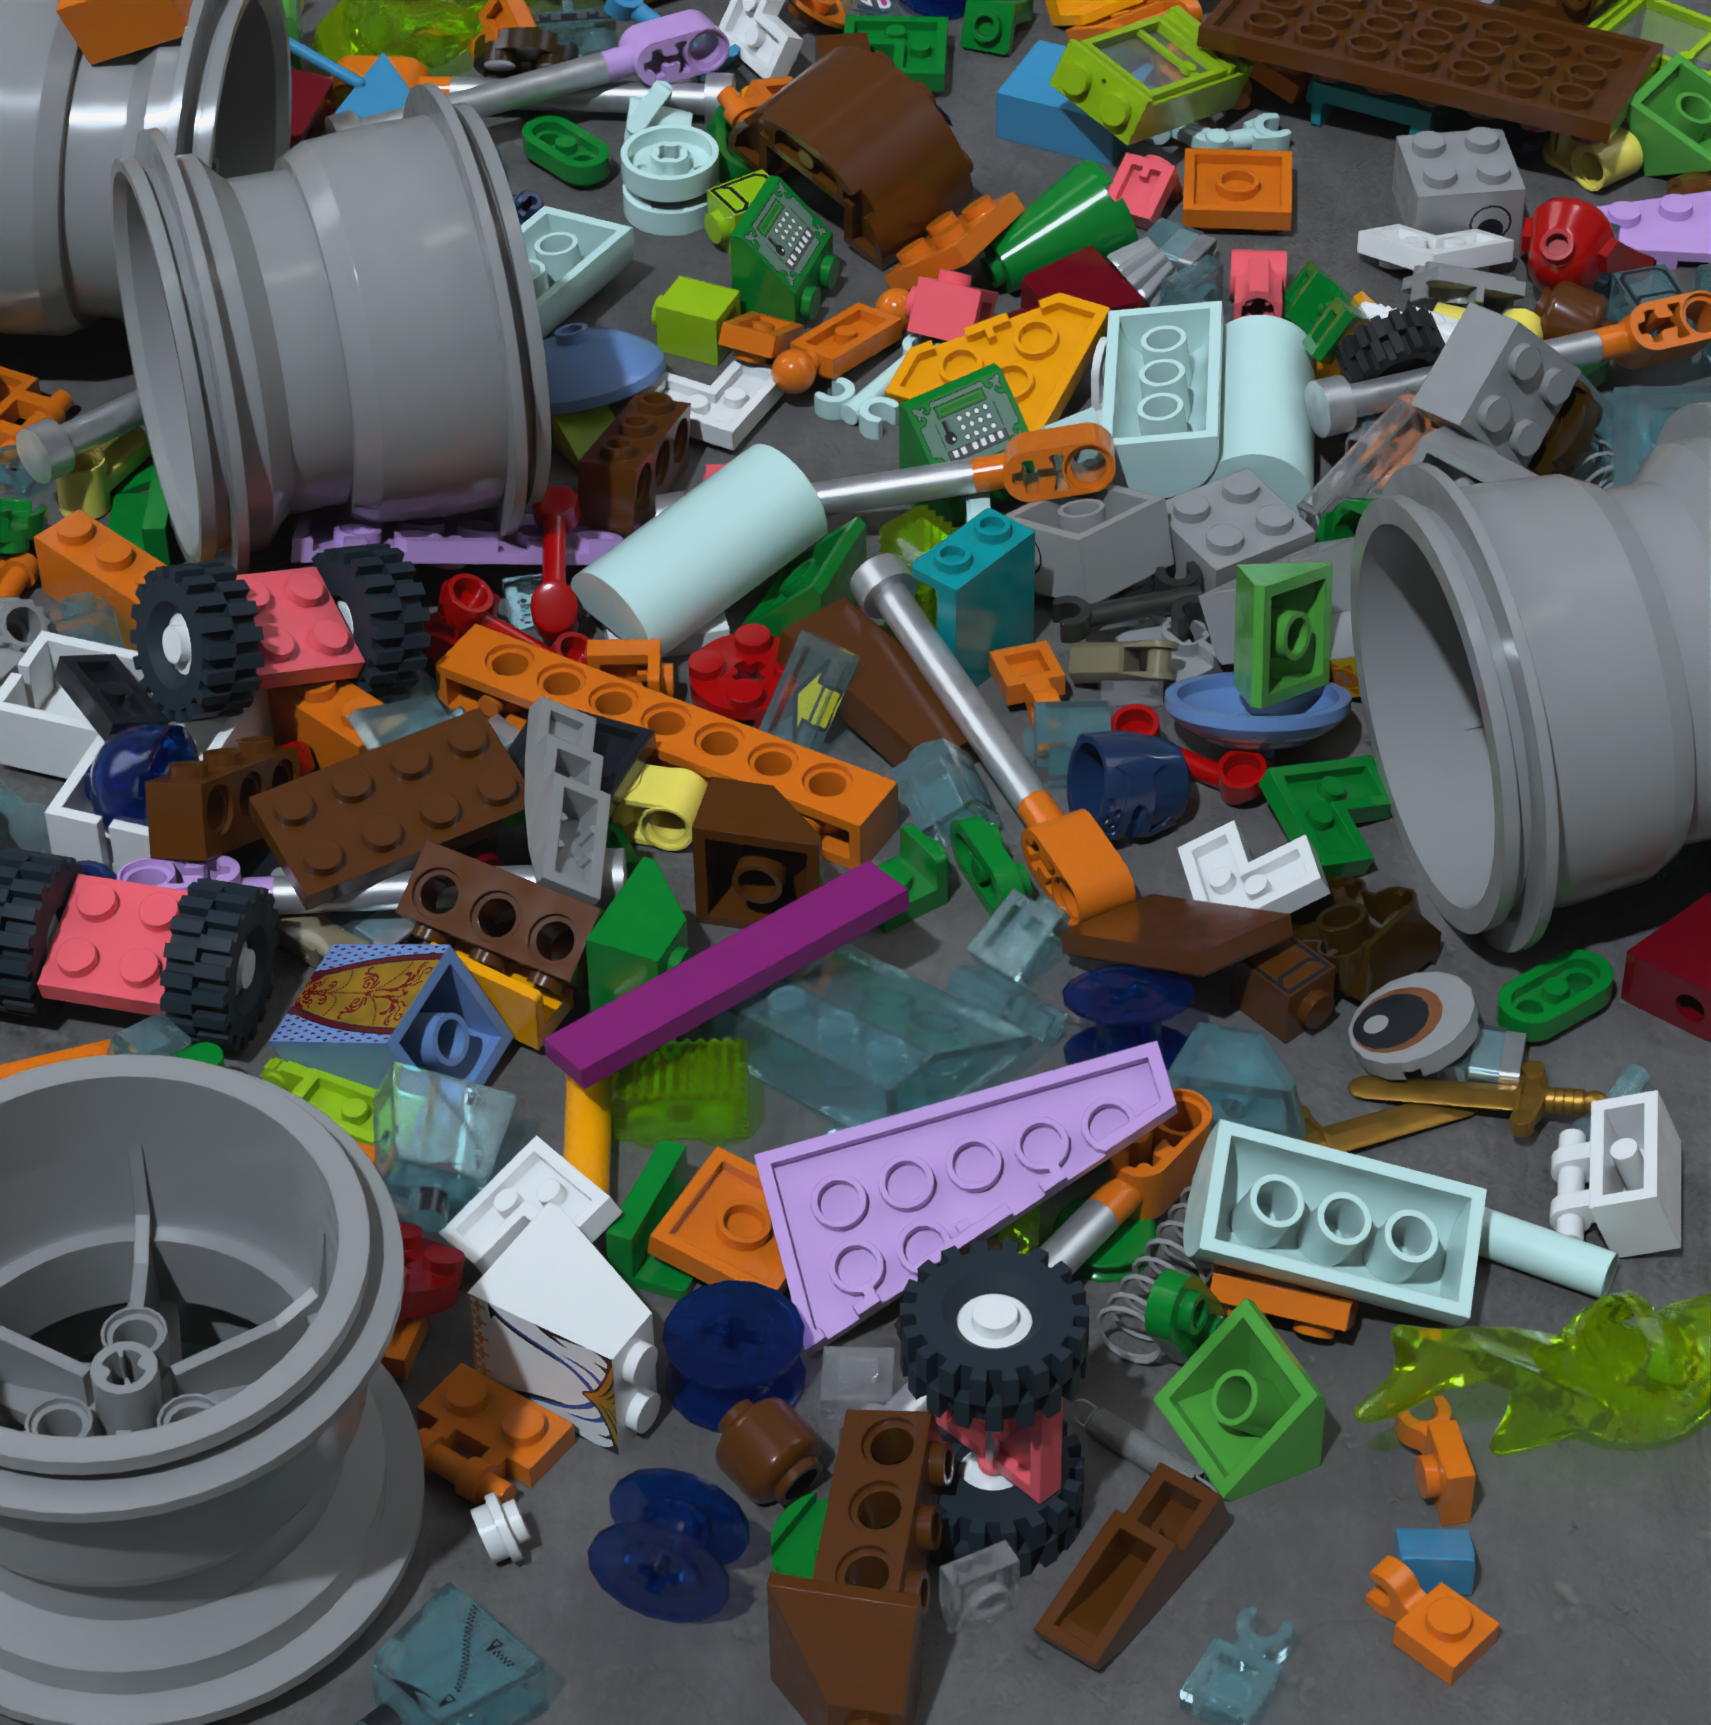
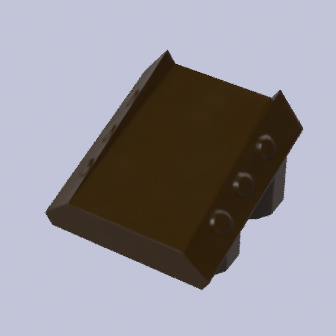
(1367, 934)

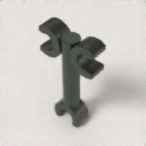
(1171, 597)

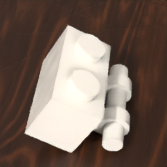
(1630, 1175)

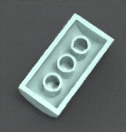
(572, 260)
(1164, 395)
(1264, 406)
(704, 550)
(1335, 1222)

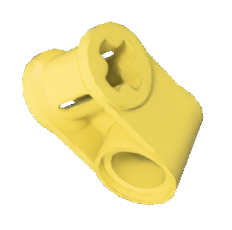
(1596, 164)
(661, 807)

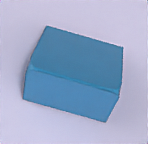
(1438, 1557)

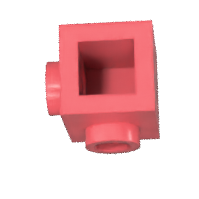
(947, 305)

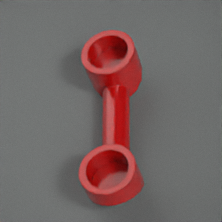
(468, 601)
(554, 602)
(1234, 774)

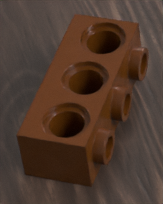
(634, 462)
(205, 803)
(482, 896)
(873, 1493)

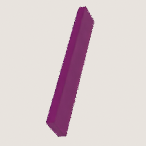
(725, 974)

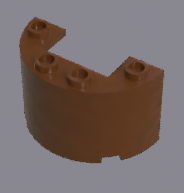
(867, 144)

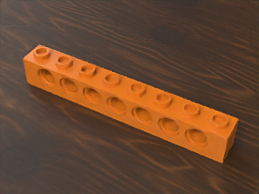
(842, 802)

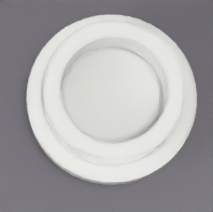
(501, 1528)

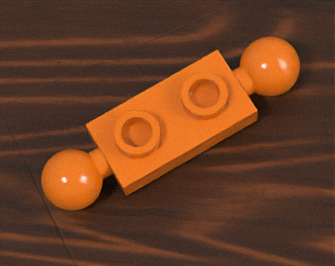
(841, 342)

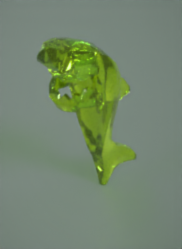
(406, 28)
(1592, 1377)

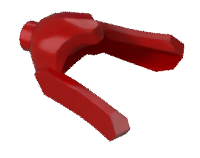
(1574, 244)

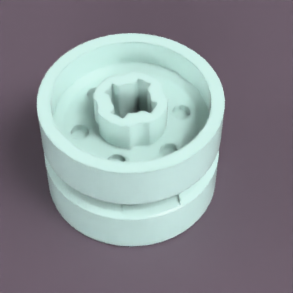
(668, 178)

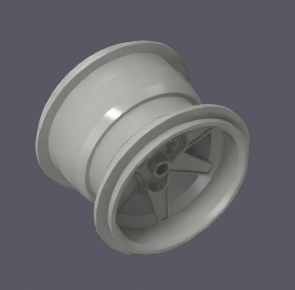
(66, 122)
(334, 331)
(1540, 679)
(213, 1515)

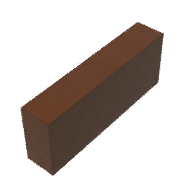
(887, 693)

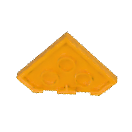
(1038, 352)

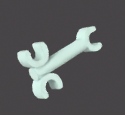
(867, 406)

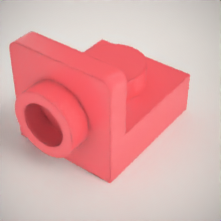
(1145, 187)

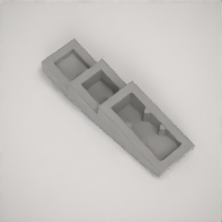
(564, 801)

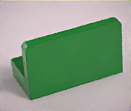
(145, 521)
(643, 1209)

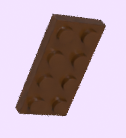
(381, 806)

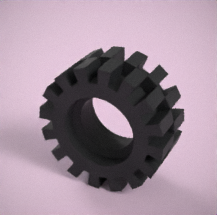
(1390, 345)

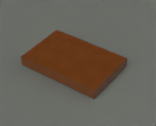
(1177, 935)

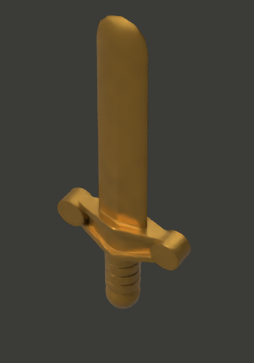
(1528, 1099)
(1381, 1125)

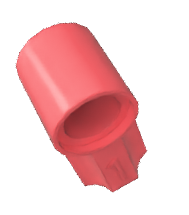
(1257, 282)

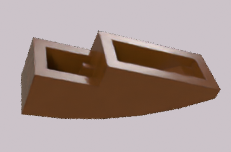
(1133, 1567)

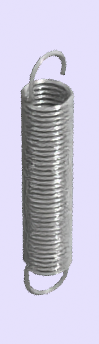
(1135, 1444)

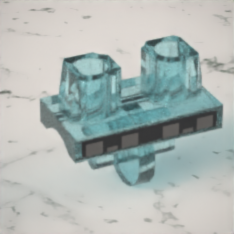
(587, 28)

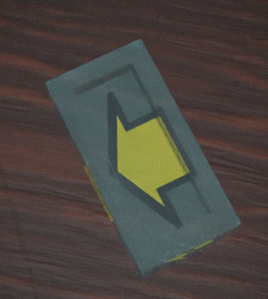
(809, 691)

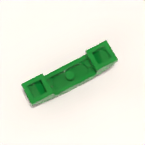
(1322, 311)

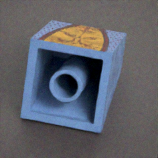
(392, 1006)

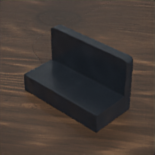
(106, 692)

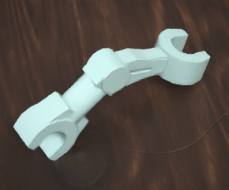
(1256, 134)

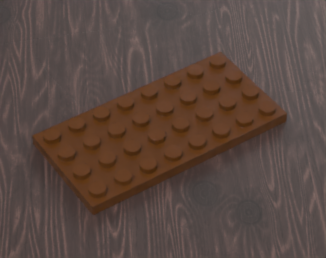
(1448, 55)

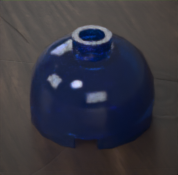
(127, 761)

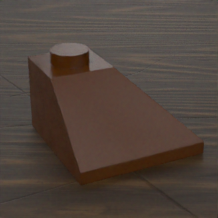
(845, 1651)

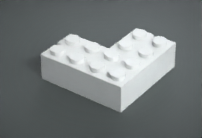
(51, 736)

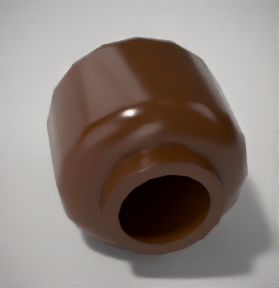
(1571, 310)
(769, 1451)

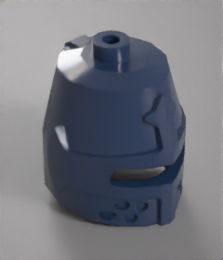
(1128, 782)

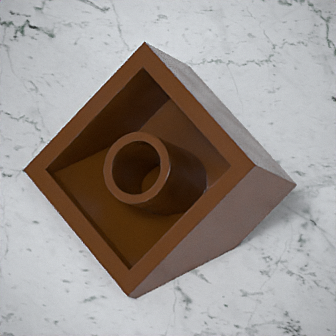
(750, 853)

